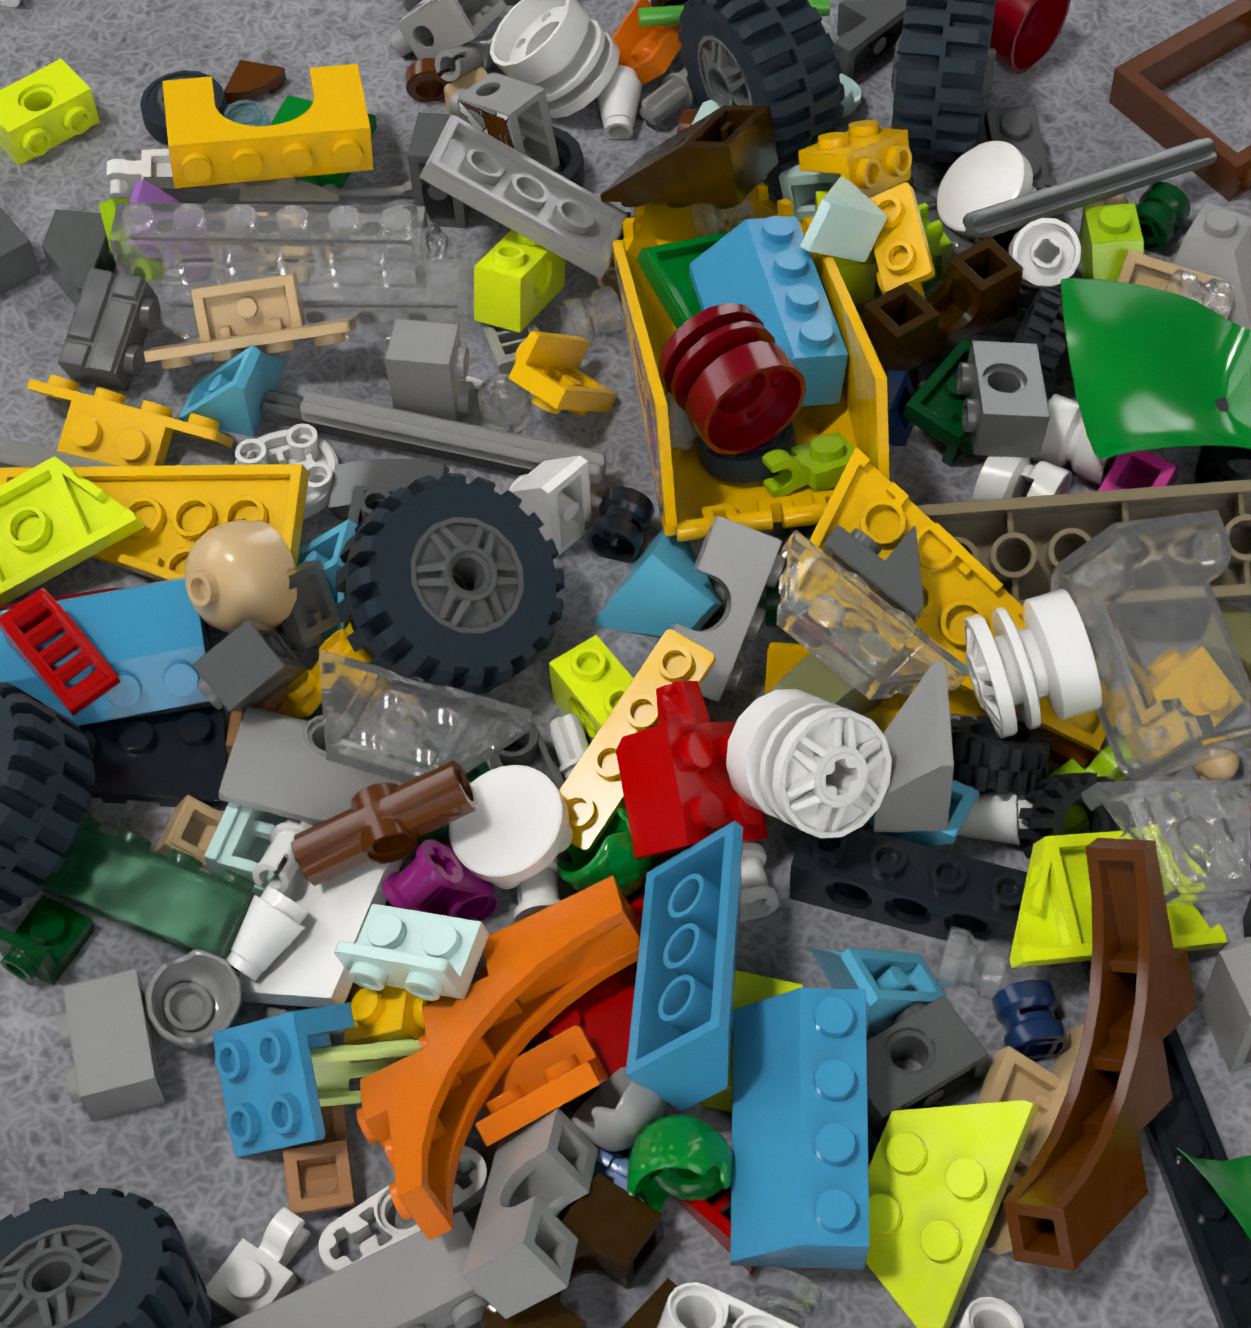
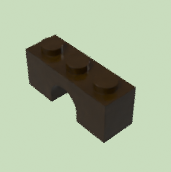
(975, 294)
(614, 1240)

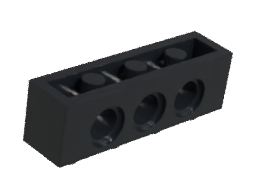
(907, 885)

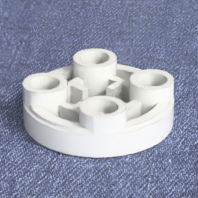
(980, 179)
(295, 446)
(515, 826)

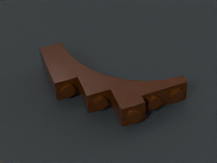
(1138, 994)

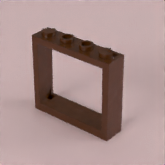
(1140, 83)

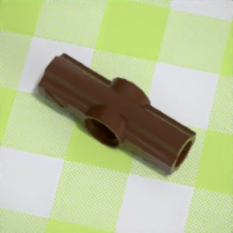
(384, 823)

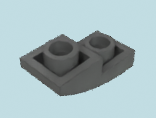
(376, 473)

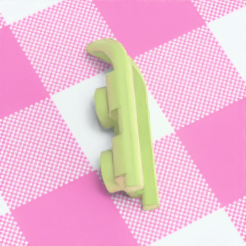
(339, 1063)

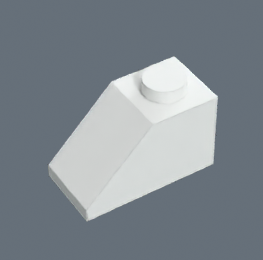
(560, 497)

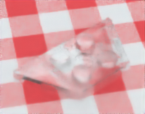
(853, 627)
(406, 725)
(1197, 831)

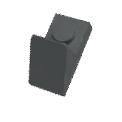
(867, 33)
(894, 580)

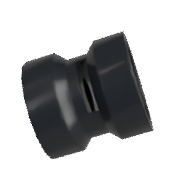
(624, 516)

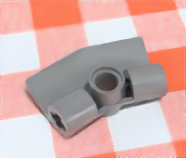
(284, 770)

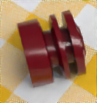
(1026, 30)
(731, 378)

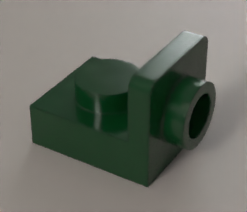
(44, 941)

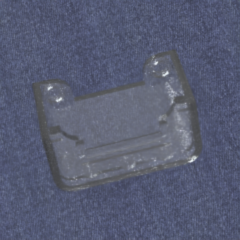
(1161, 641)

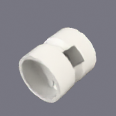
(1046, 251)
(1068, 442)
(1008, 476)

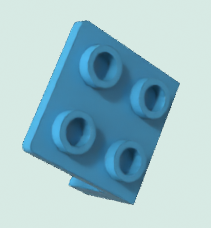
(272, 1079)

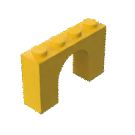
(216, 151)

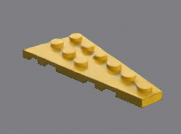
(187, 501)
(951, 578)

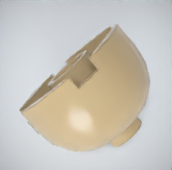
(240, 575)

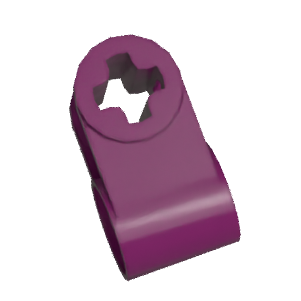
(440, 885)

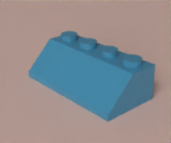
(778, 280)
(146, 638)
(688, 971)
(800, 1131)

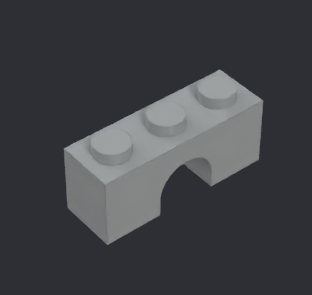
(742, 565)
(518, 1243)

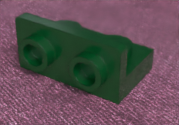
(939, 408)

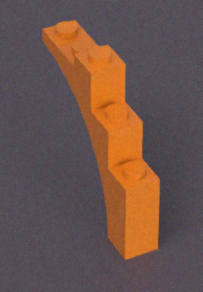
(531, 974)

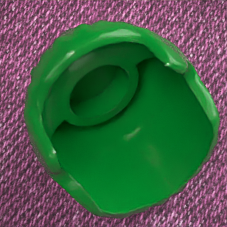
(610, 857)
(679, 1160)

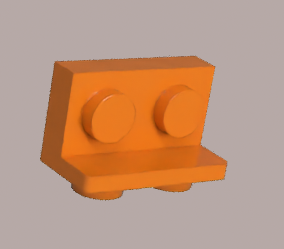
(646, 48)
(540, 1083)

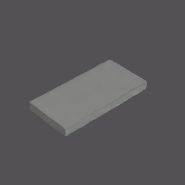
(524, 196)

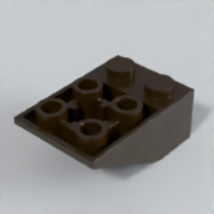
(704, 164)

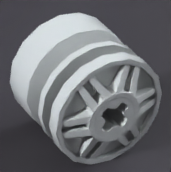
(558, 50)
(1032, 663)
(809, 762)

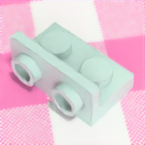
(414, 952)

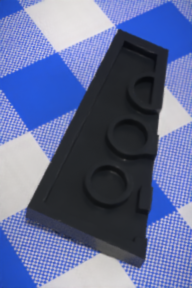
(160, 757)

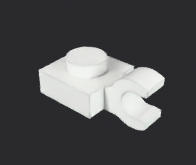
(124, 173)
(259, 1275)

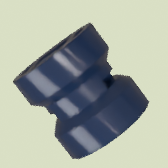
(1030, 1020)

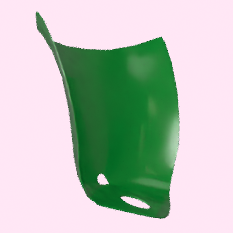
(1154, 368)

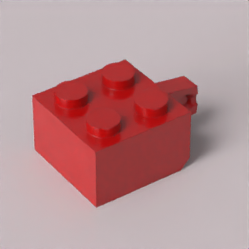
(679, 778)

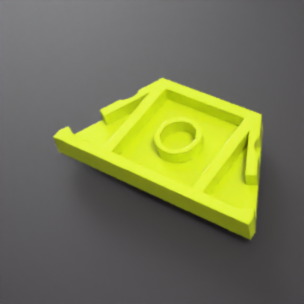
(53, 523)
(1057, 908)
(936, 1198)

